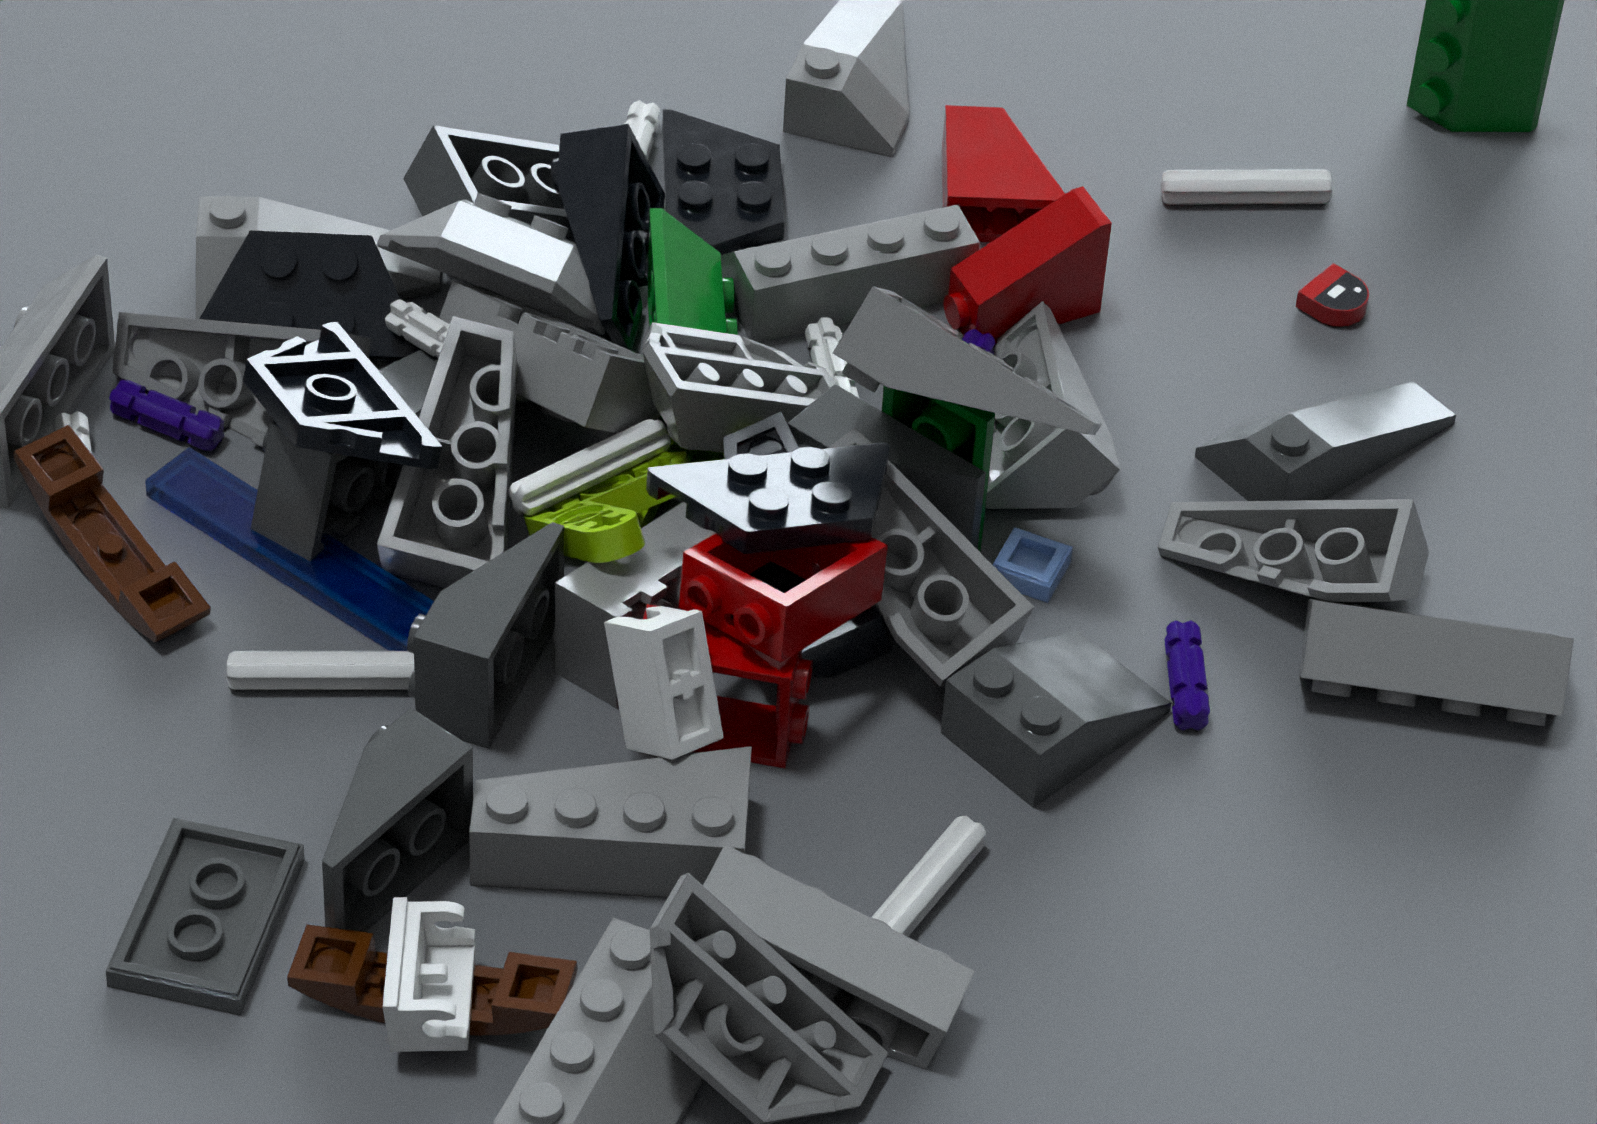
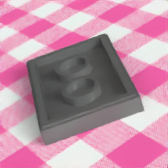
(205, 916)

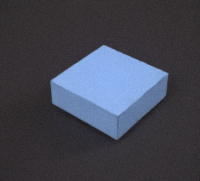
(1033, 563)

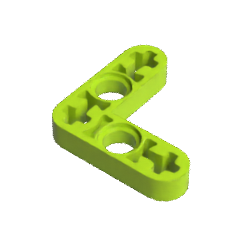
(603, 519)

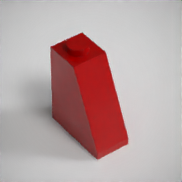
(992, 171)
(1046, 258)

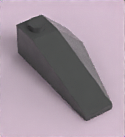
(1323, 445)

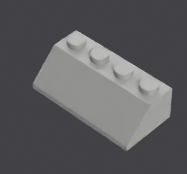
(830, 273)
(52, 361)
(1435, 658)
(602, 1049)

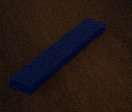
(334, 580)

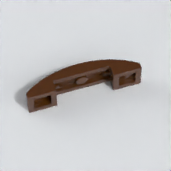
(104, 540)
(350, 975)

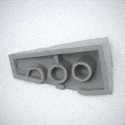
(852, 78)
(228, 219)
(921, 355)
(204, 363)
(1039, 462)
(1305, 545)
(937, 588)

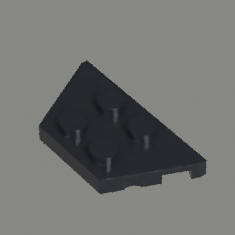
(722, 183)
(311, 282)
(338, 401)
(782, 497)

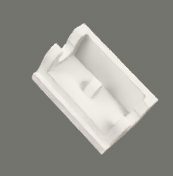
(664, 681)
(428, 977)

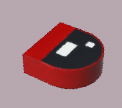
(1334, 297)

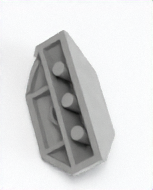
(502, 256)
(722, 383)
(751, 1016)

